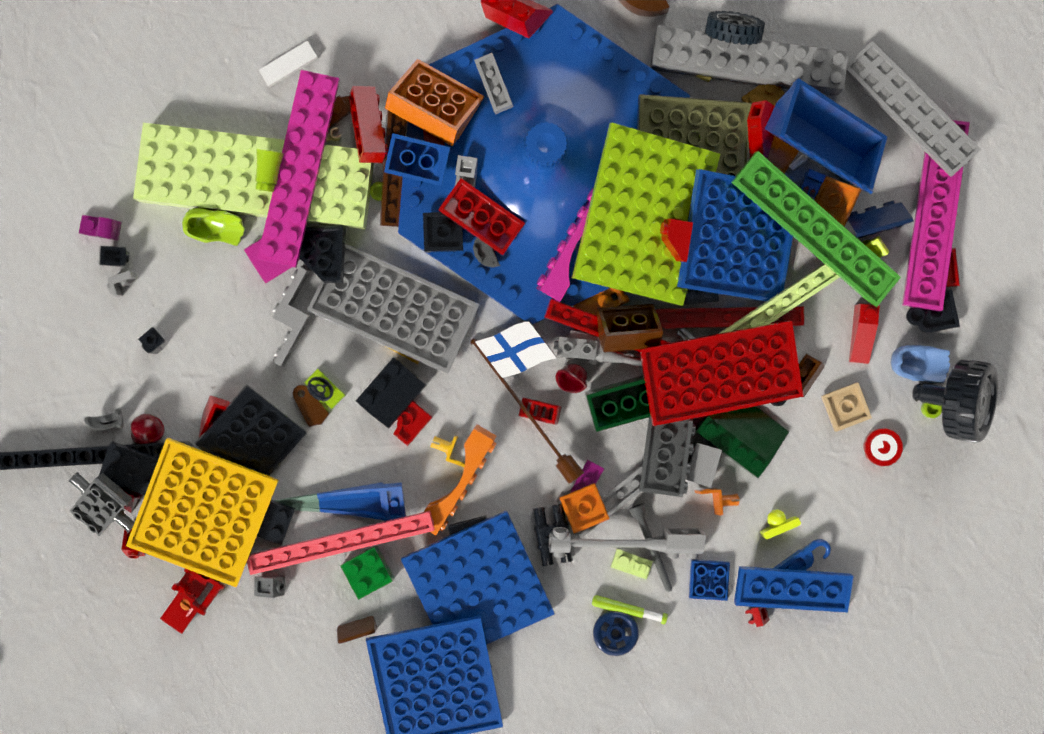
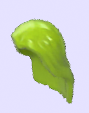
(213, 226)

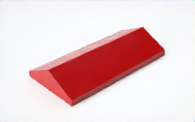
(481, 216)

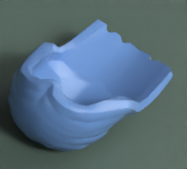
(921, 363)

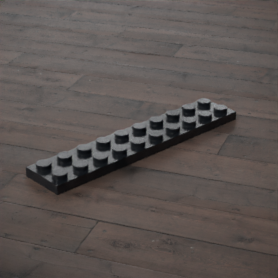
(135, 469)

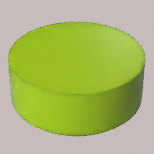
(376, 191)
(931, 410)

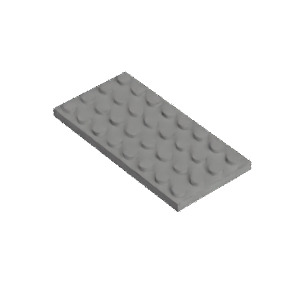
(396, 309)

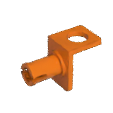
(720, 500)

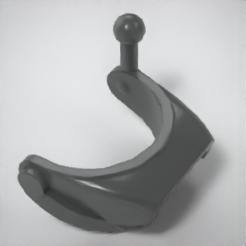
(97, 422)

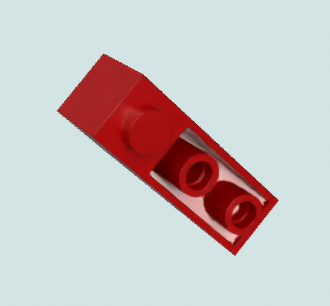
(758, 137)

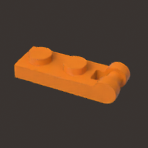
(602, 300)

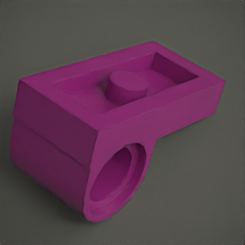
(100, 227)

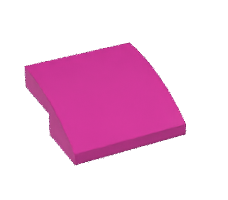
(265, 269)

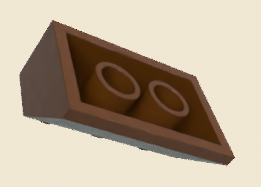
(628, 327)

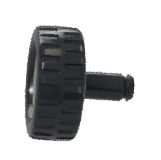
(966, 400)

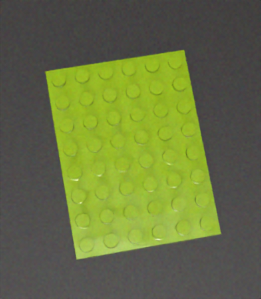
(635, 189)

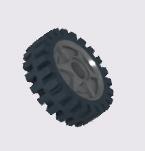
(735, 27)

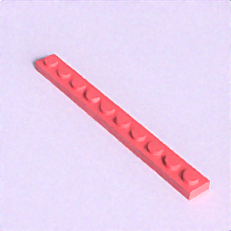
(340, 542)

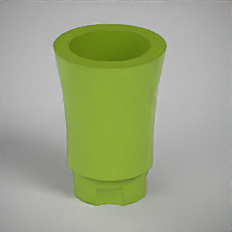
(267, 169)

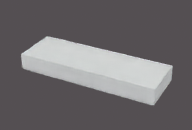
(288, 64)

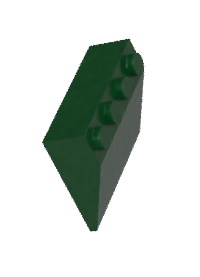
(744, 436)

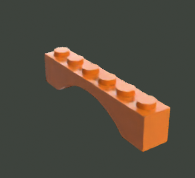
(475, 447)

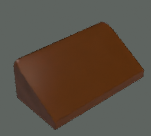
(809, 371)
(356, 629)

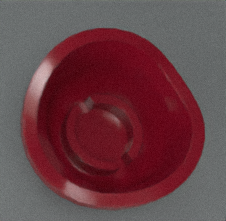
(572, 378)
(146, 429)

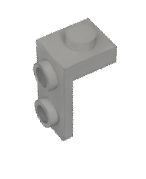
(575, 348)

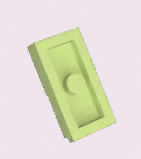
(631, 563)

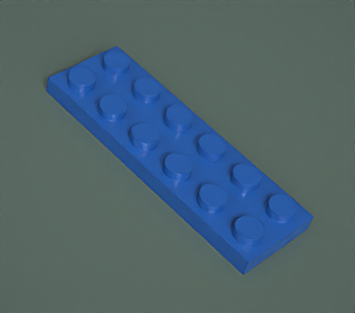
(793, 589)

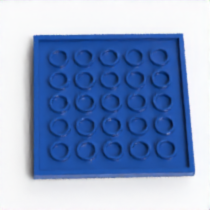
(733, 243)
(482, 575)
(435, 679)

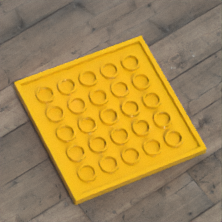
(202, 512)

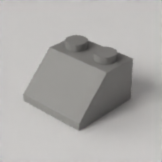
(703, 464)

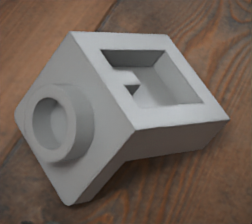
(123, 279)

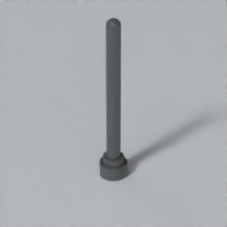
(638, 512)

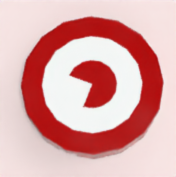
(883, 447)

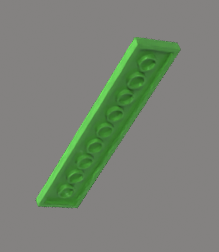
(815, 229)

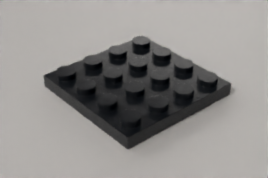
(251, 433)

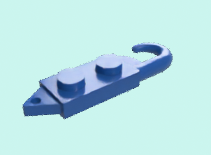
(804, 558)

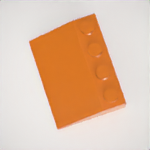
(418, 99)

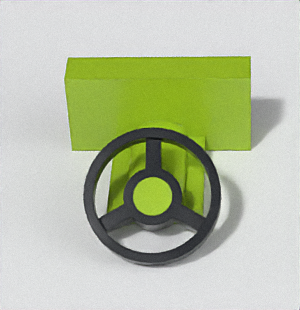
(324, 389)

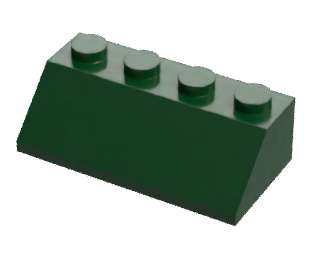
(618, 403)

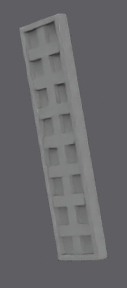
(912, 109)

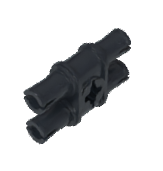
(543, 529)

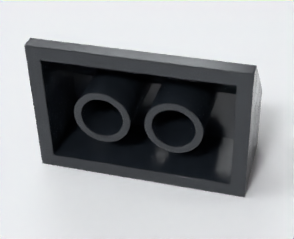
(391, 392)

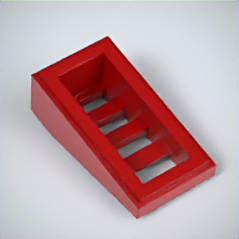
(556, 413)

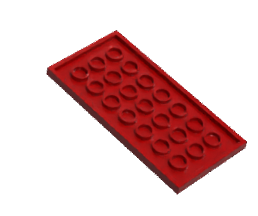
(721, 372)

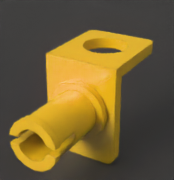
(447, 447)

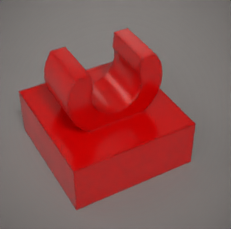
(759, 614)

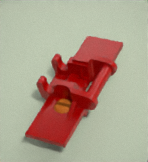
(185, 604)

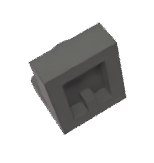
(269, 586)

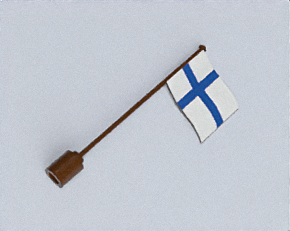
(513, 353)

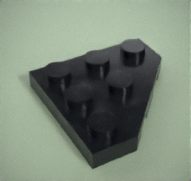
(325, 252)

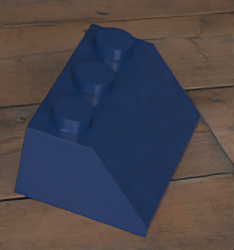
(878, 220)

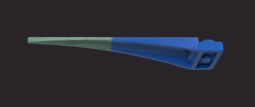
(368, 501)

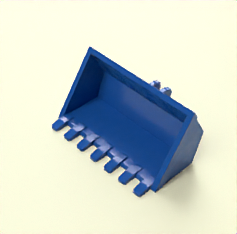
(828, 134)

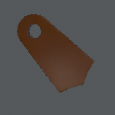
(311, 408)

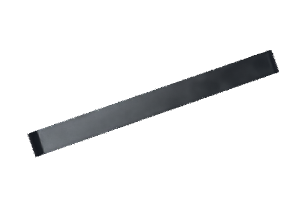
(77, 456)

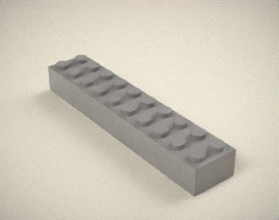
(760, 63)

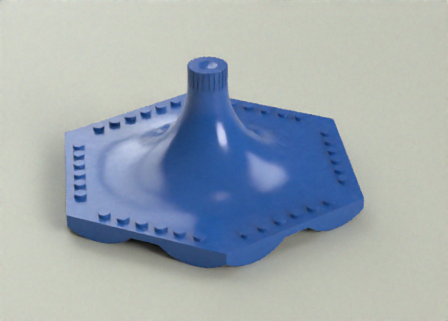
(539, 153)

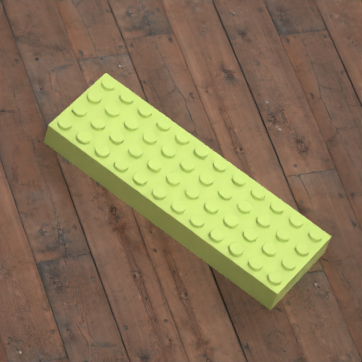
(220, 168)

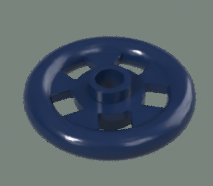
(599, 634)

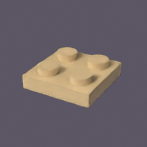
(846, 407)

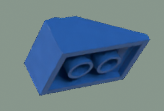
(417, 159)

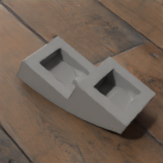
(466, 169)

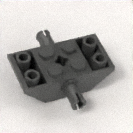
(100, 503)

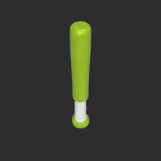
(613, 605)

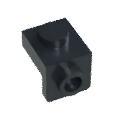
(113, 256)
(152, 341)

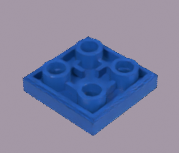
(709, 580)

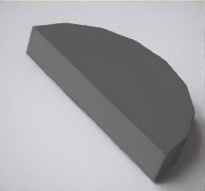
(485, 254)

